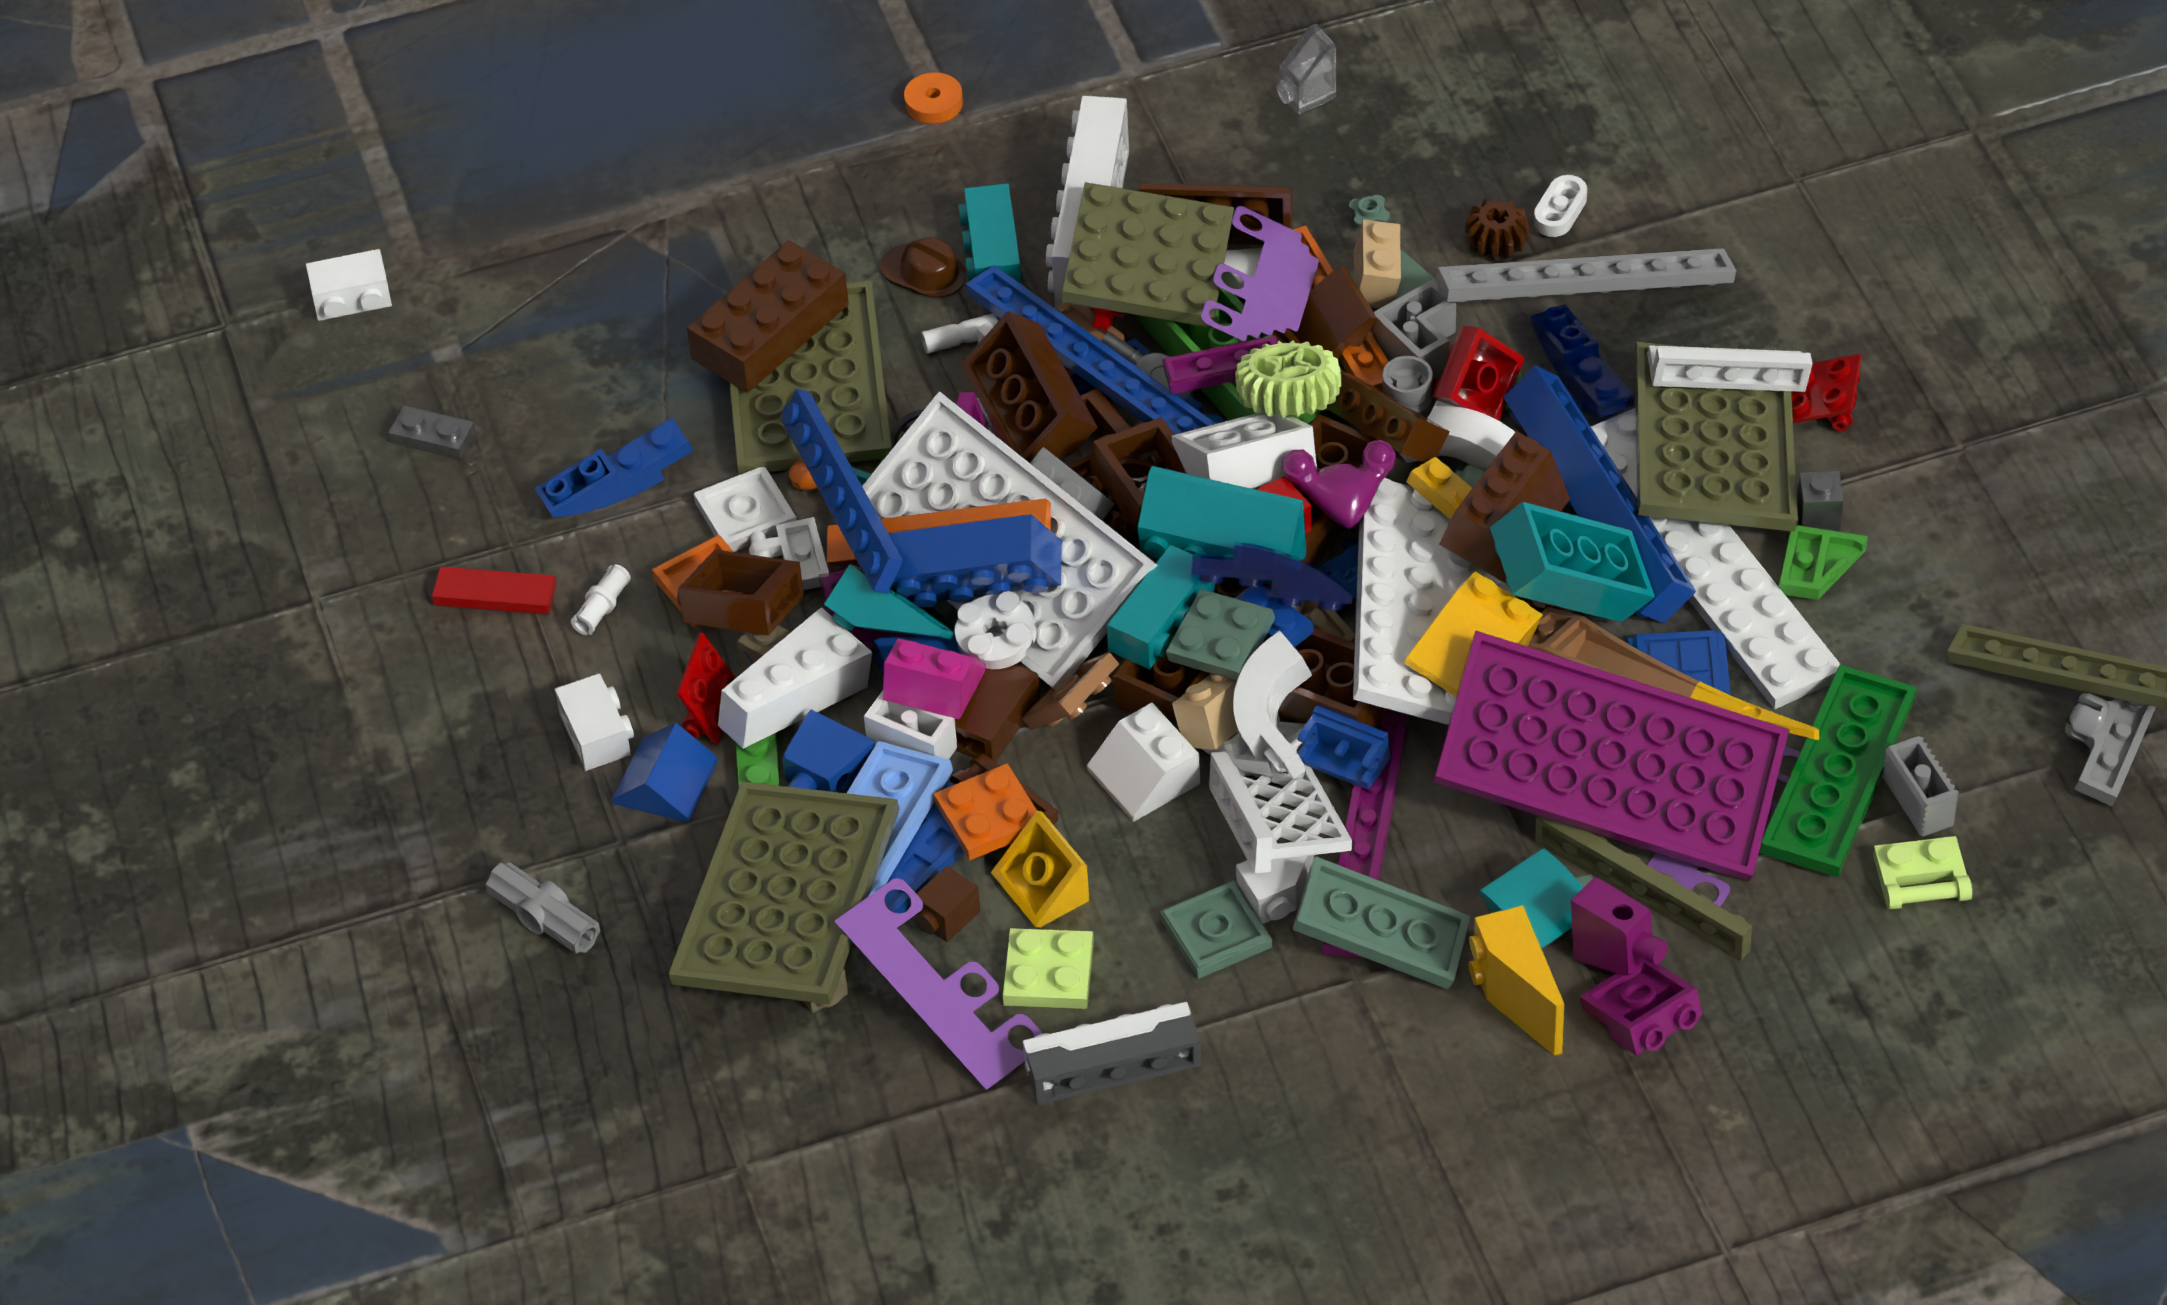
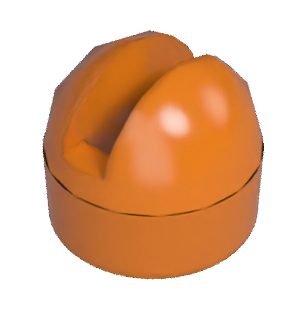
(801, 477)

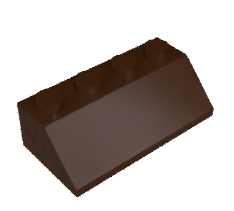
(1267, 201)
(1027, 390)
(1517, 475)

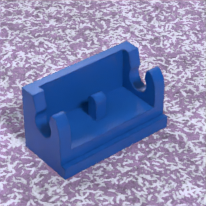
(1344, 747)

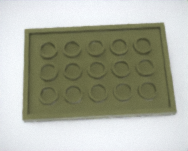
(845, 379)
(1714, 453)
(777, 886)

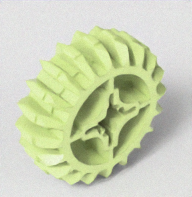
(1288, 379)

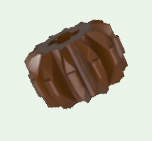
(1497, 228)

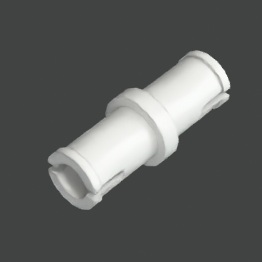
(600, 599)

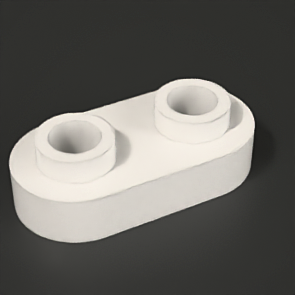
(1560, 205)

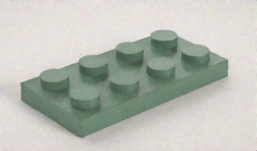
(1381, 923)

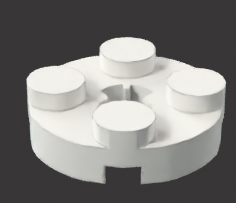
(992, 611)

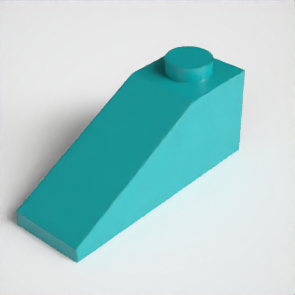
(877, 611)

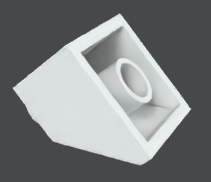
(1145, 763)

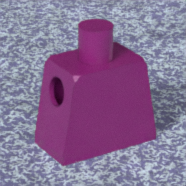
(1613, 930)

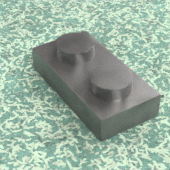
(432, 432)

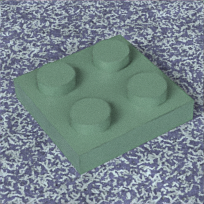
(1220, 634)

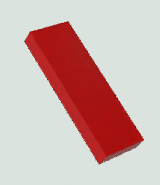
(494, 590)

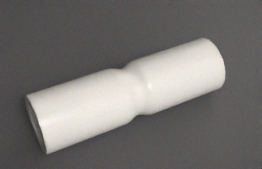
(954, 334)

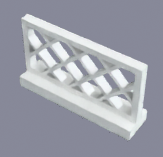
(1259, 835)

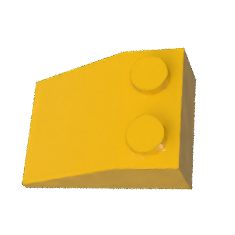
(1474, 607)
(1517, 975)

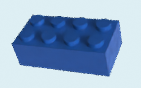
(977, 560)

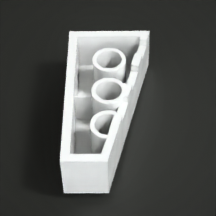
(800, 674)

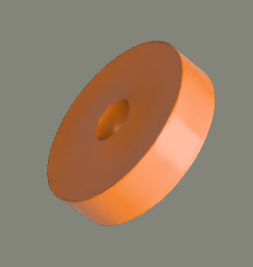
(933, 98)

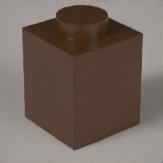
(947, 904)

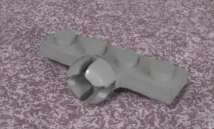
(2113, 735)

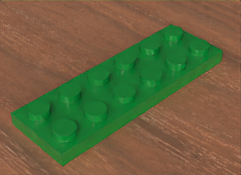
(1839, 771)

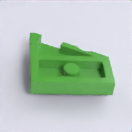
(1817, 560)

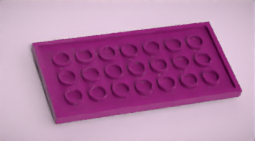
(1611, 756)

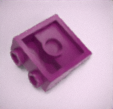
(1643, 1006)

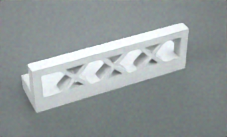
(1729, 368)

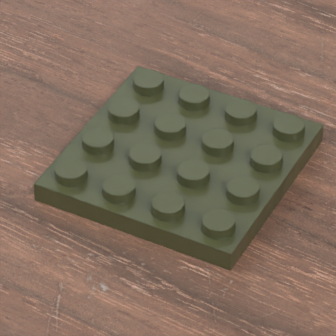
(1146, 254)

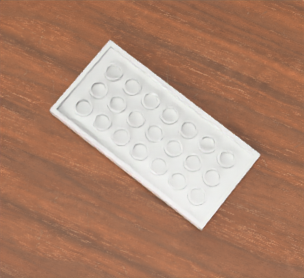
(959, 464)
(1400, 592)

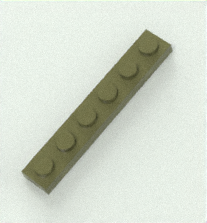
(2060, 665)
(1647, 885)

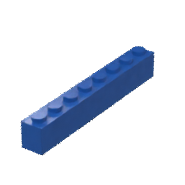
(1594, 482)

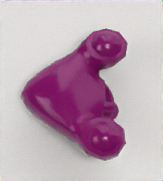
(1341, 489)

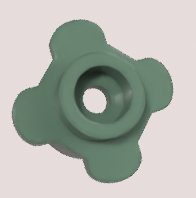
(1369, 209)

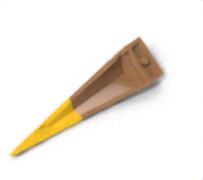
(1589, 644)

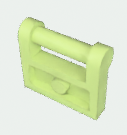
(1919, 864)

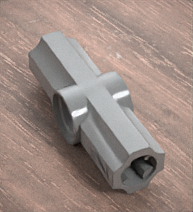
(542, 907)

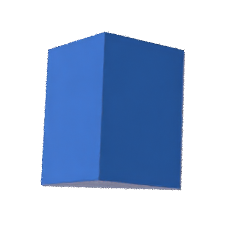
(666, 774)

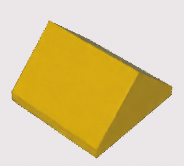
(1043, 872)

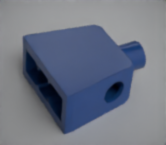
(825, 755)

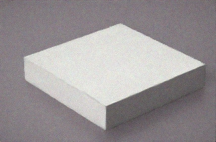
(743, 507)

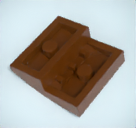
(1336, 314)

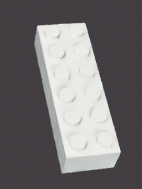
(1096, 156)

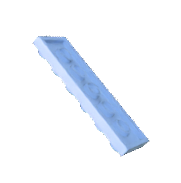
(912, 780)

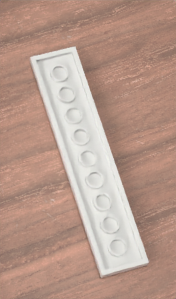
(1734, 592)

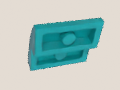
(1543, 889)

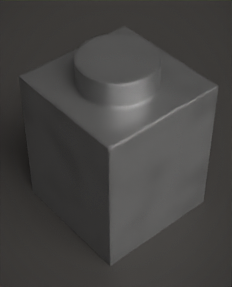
(1820, 500)

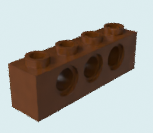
(1388, 419)

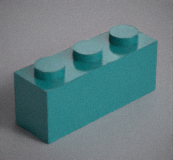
(990, 231)
(1155, 609)

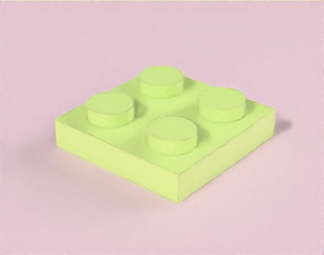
(1048, 968)

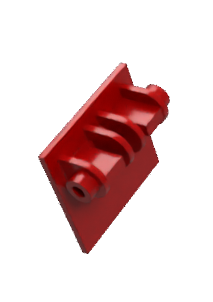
(1829, 392)
(702, 690)

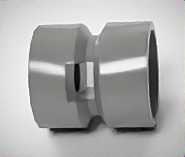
(1409, 382)

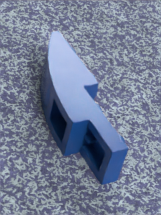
(612, 478)

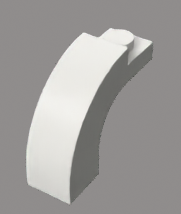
(1471, 437)
(1258, 693)

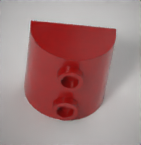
(1478, 373)

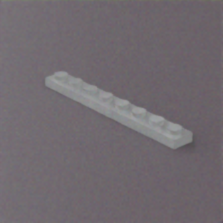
(1585, 275)

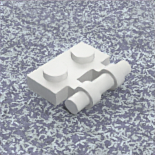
(795, 542)

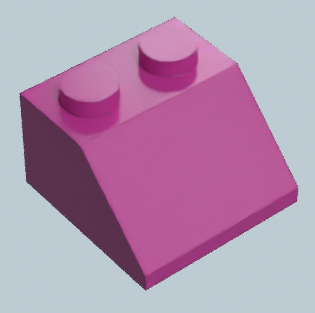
(930, 678)

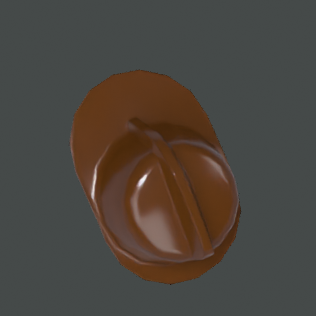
(925, 267)

